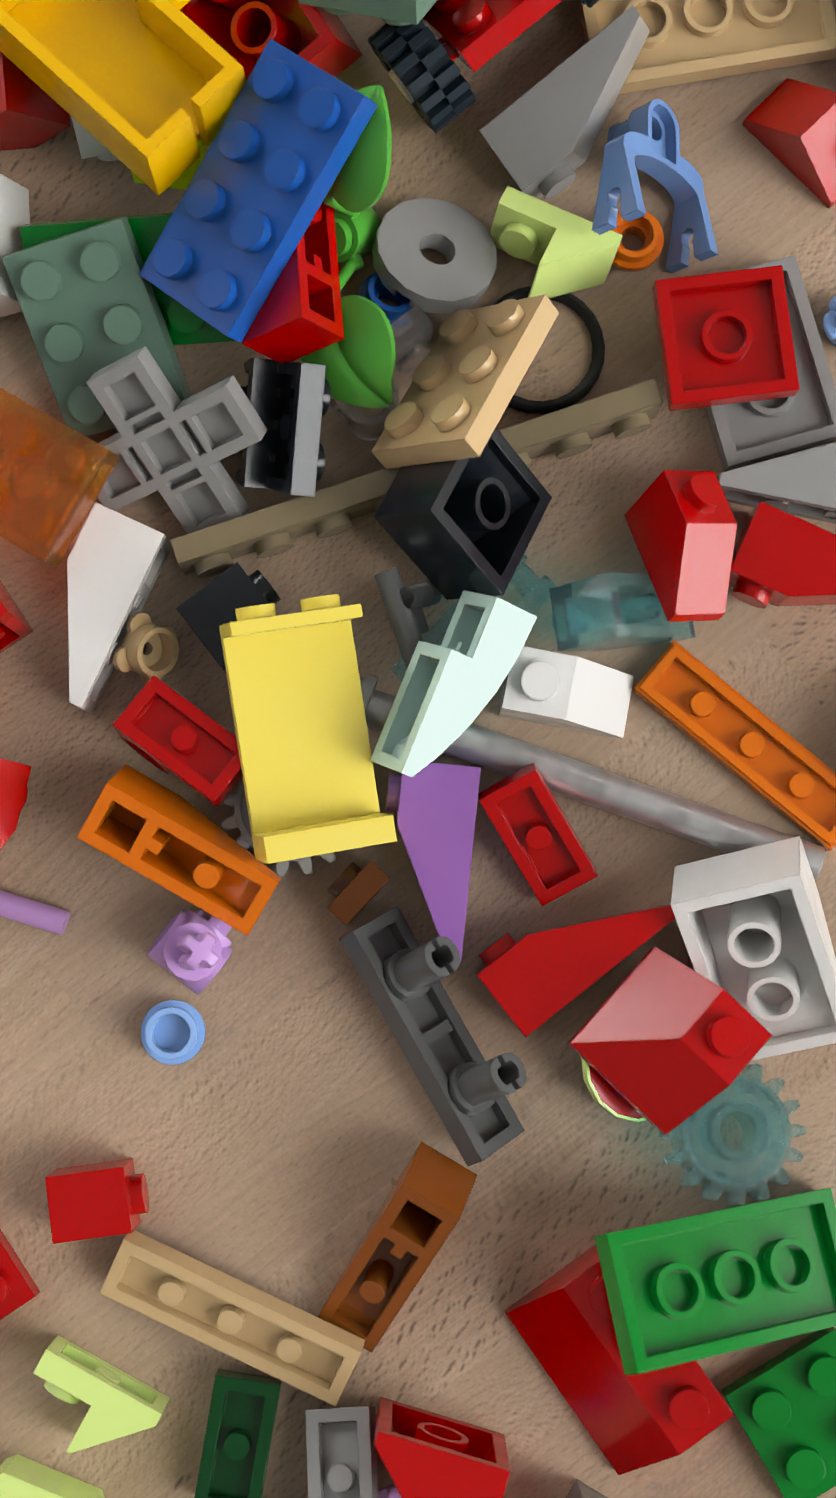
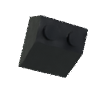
(466, 518)

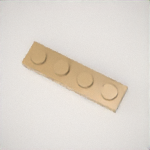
(232, 1317)

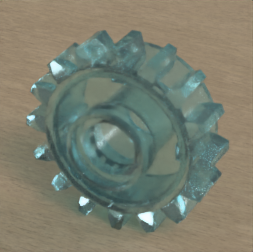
(760, 1152)

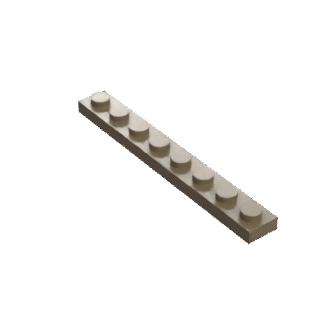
(334, 507)

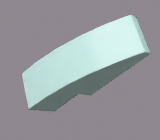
(451, 681)

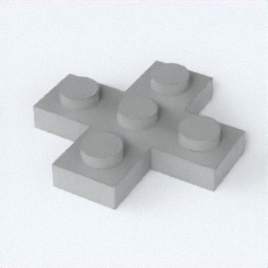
(174, 442)

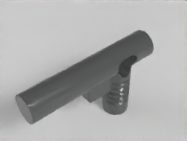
(405, 608)

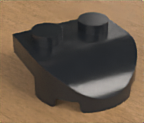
(291, 405)

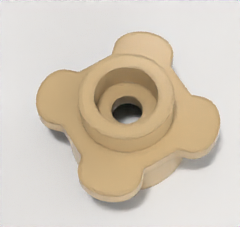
(160, 652)

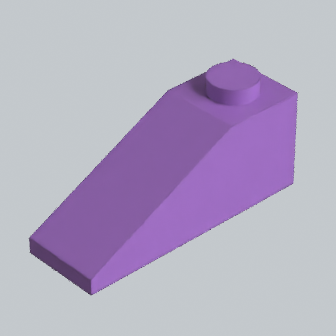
(438, 833)

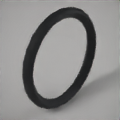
(595, 367)

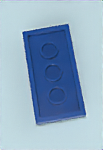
(257, 190)

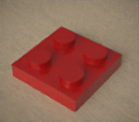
(725, 338)

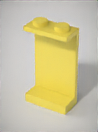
(302, 730)

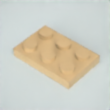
(465, 383)

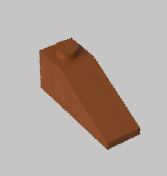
(399, 1245)

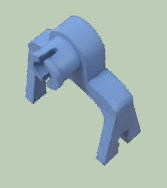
(652, 145)

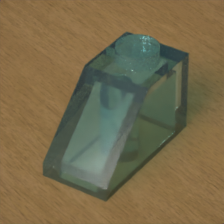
(612, 614)

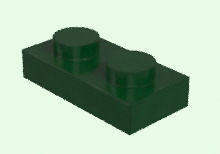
(238, 1436)

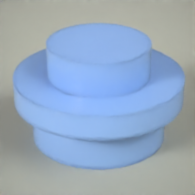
(173, 1032)

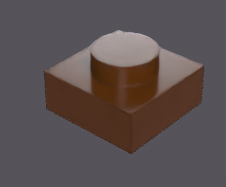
(355, 890)

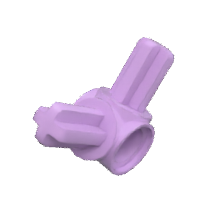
(192, 948)

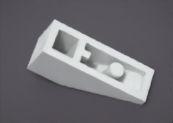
(107, 582)

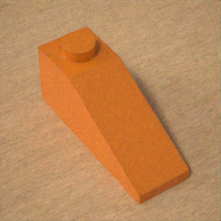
(178, 849)

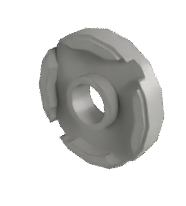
(441, 227)

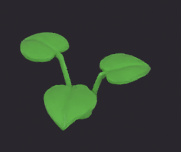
(364, 361)

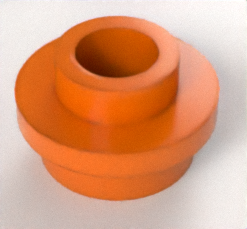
(652, 237)

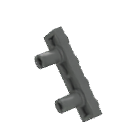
(433, 1036)

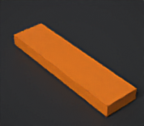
(743, 741)

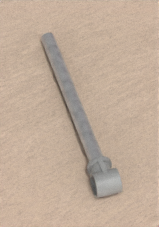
(599, 786)

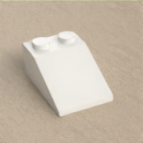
(763, 938)

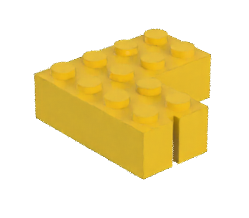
(128, 75)

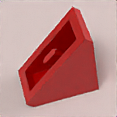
(800, 131)

